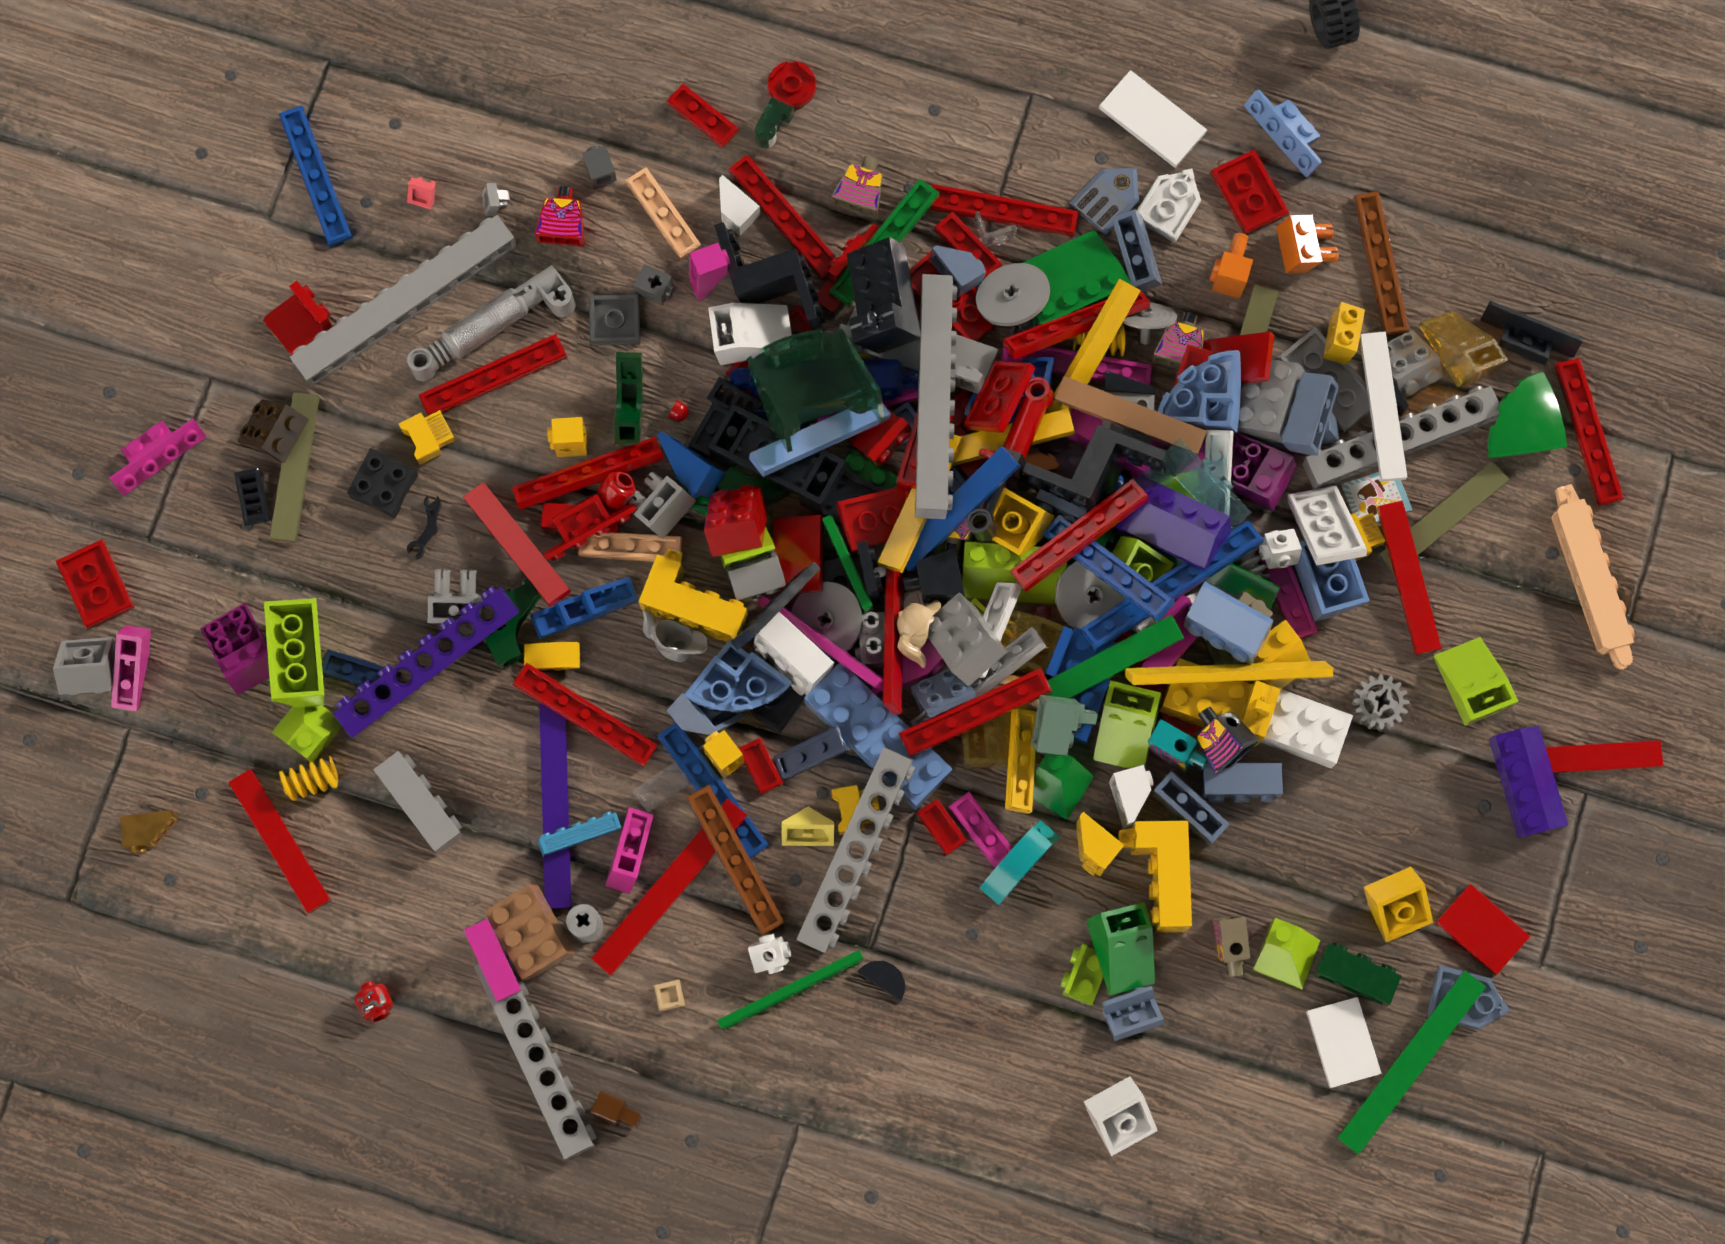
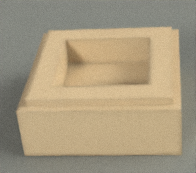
(669, 995)

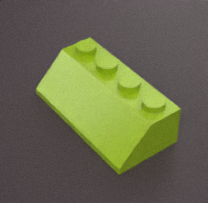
(991, 563)
(294, 652)

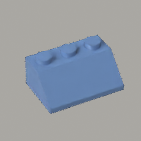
(1330, 586)
(1228, 623)

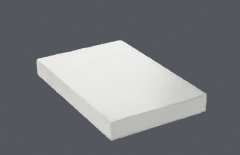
(1343, 1042)

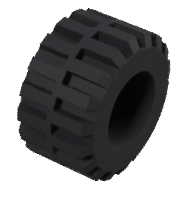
(1335, 21)

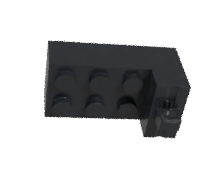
(882, 297)

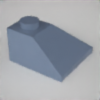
(700, 719)

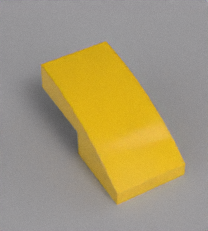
(553, 655)

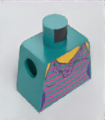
(1168, 741)

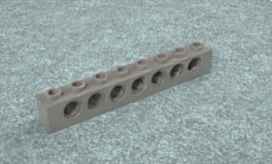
(1483, 401)
(810, 932)
(568, 1144)

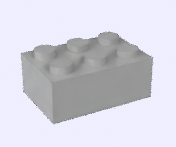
(1267, 403)
(964, 639)

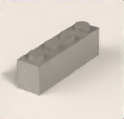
(418, 803)

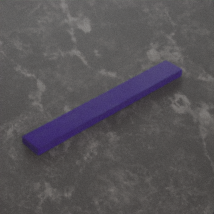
(555, 805)

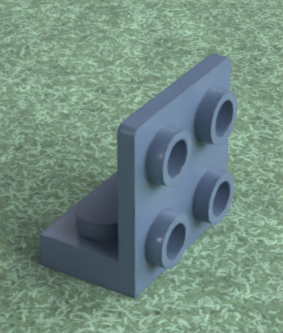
(941, 693)

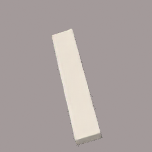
(1383, 406)

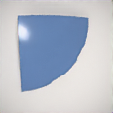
(1207, 394)
(737, 682)

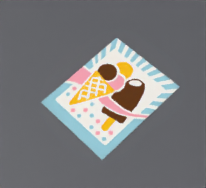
(1368, 493)

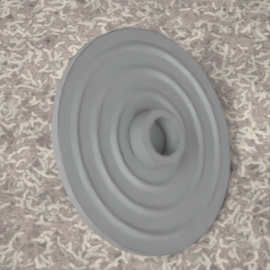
(1155, 317)

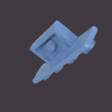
(1287, 129)

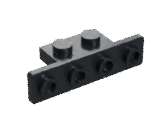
(1528, 335)

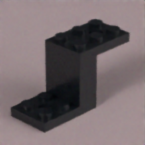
(771, 277)
(1100, 468)

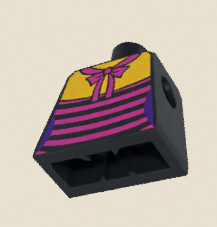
(1224, 739)

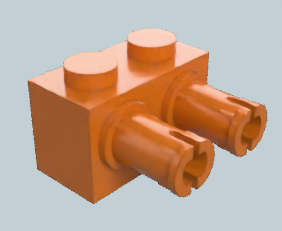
(1300, 246)
(1233, 269)

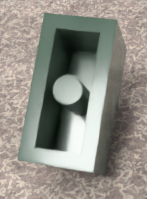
(1056, 721)

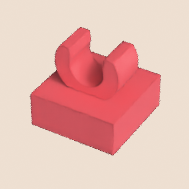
(421, 193)

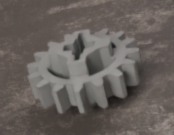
(1389, 705)

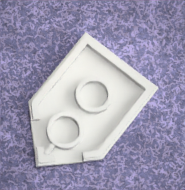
(1170, 204)

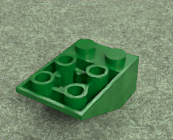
(1124, 947)

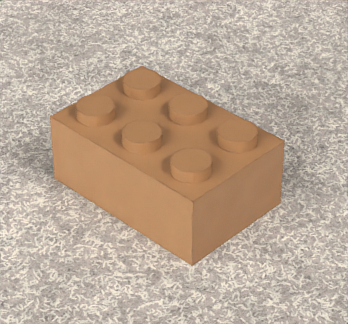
(529, 932)

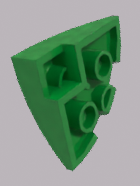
(1527, 420)

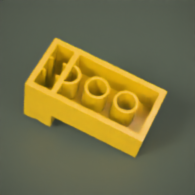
(679, 601)
(1250, 702)
(1170, 867)

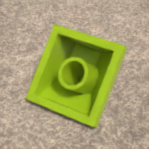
(308, 730)
(1286, 953)

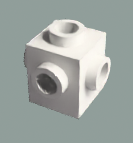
(1280, 548)
(763, 960)

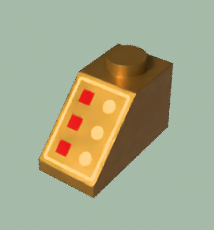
(145, 830)

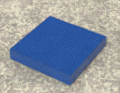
(1059, 653)

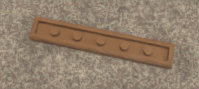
(1128, 414)

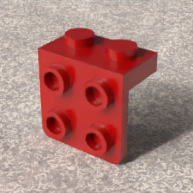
(298, 318)
(881, 440)

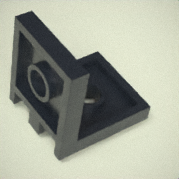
(865, 564)

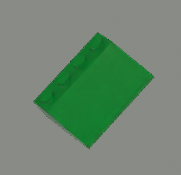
(1078, 275)

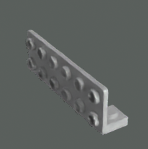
(971, 364)

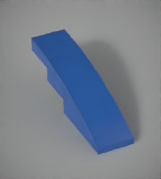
(584, 608)

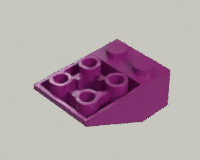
(1260, 471)
(238, 648)

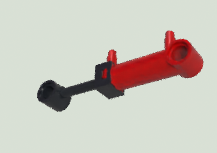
(1017, 444)

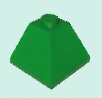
(1060, 784)

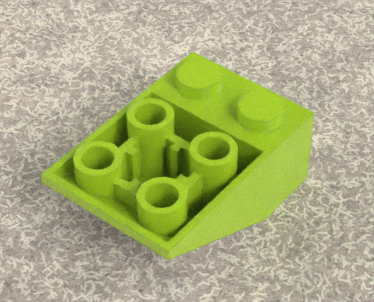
(1475, 681)
(1127, 725)

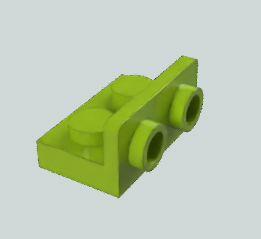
(1085, 976)

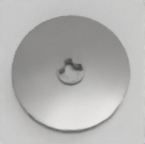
(1029, 298)
(1073, 600)
(837, 604)

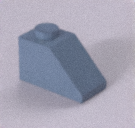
(962, 265)

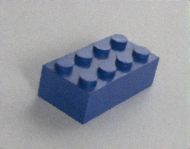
(1077, 652)

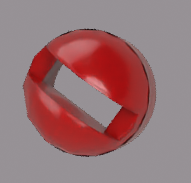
(679, 411)

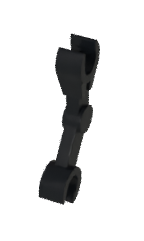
(431, 528)

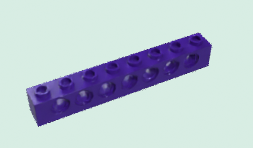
(356, 721)

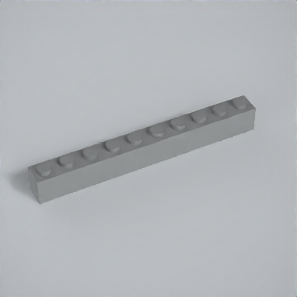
(403, 300)
(934, 397)

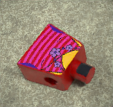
(561, 220)

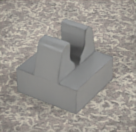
(494, 199)

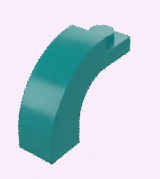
(1019, 862)

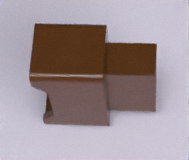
(614, 1110)

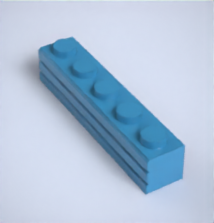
(578, 833)

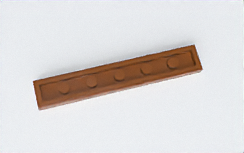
(1381, 263)
(735, 859)

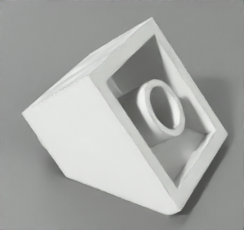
(1130, 792)
(1121, 1115)

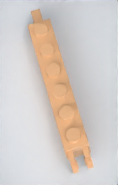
(1592, 577)

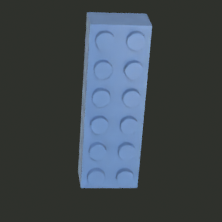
(869, 727)

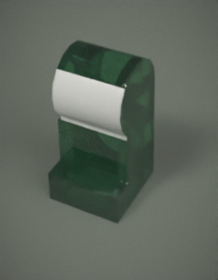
(770, 122)

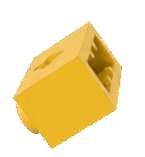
(1343, 333)
(568, 437)
(723, 753)

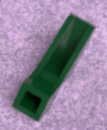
(504, 642)

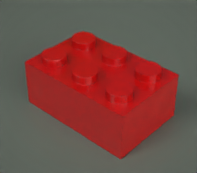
(736, 520)

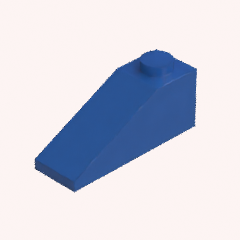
(691, 468)

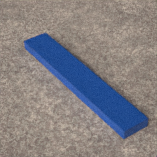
(315, 176)
(965, 500)
(1117, 575)
(702, 774)

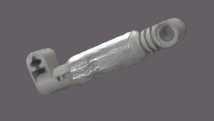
(491, 320)

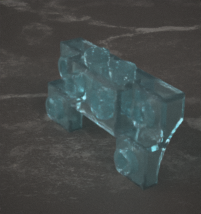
(1202, 483)

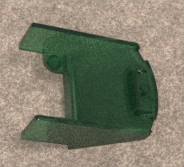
(812, 378)

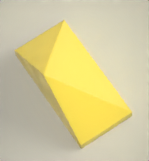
(807, 829)

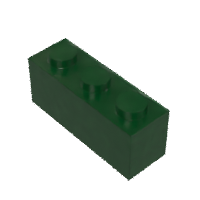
(1357, 974)

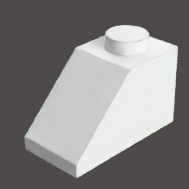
(736, 207)

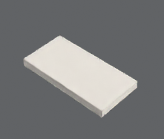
(1152, 119)
(1326, 525)

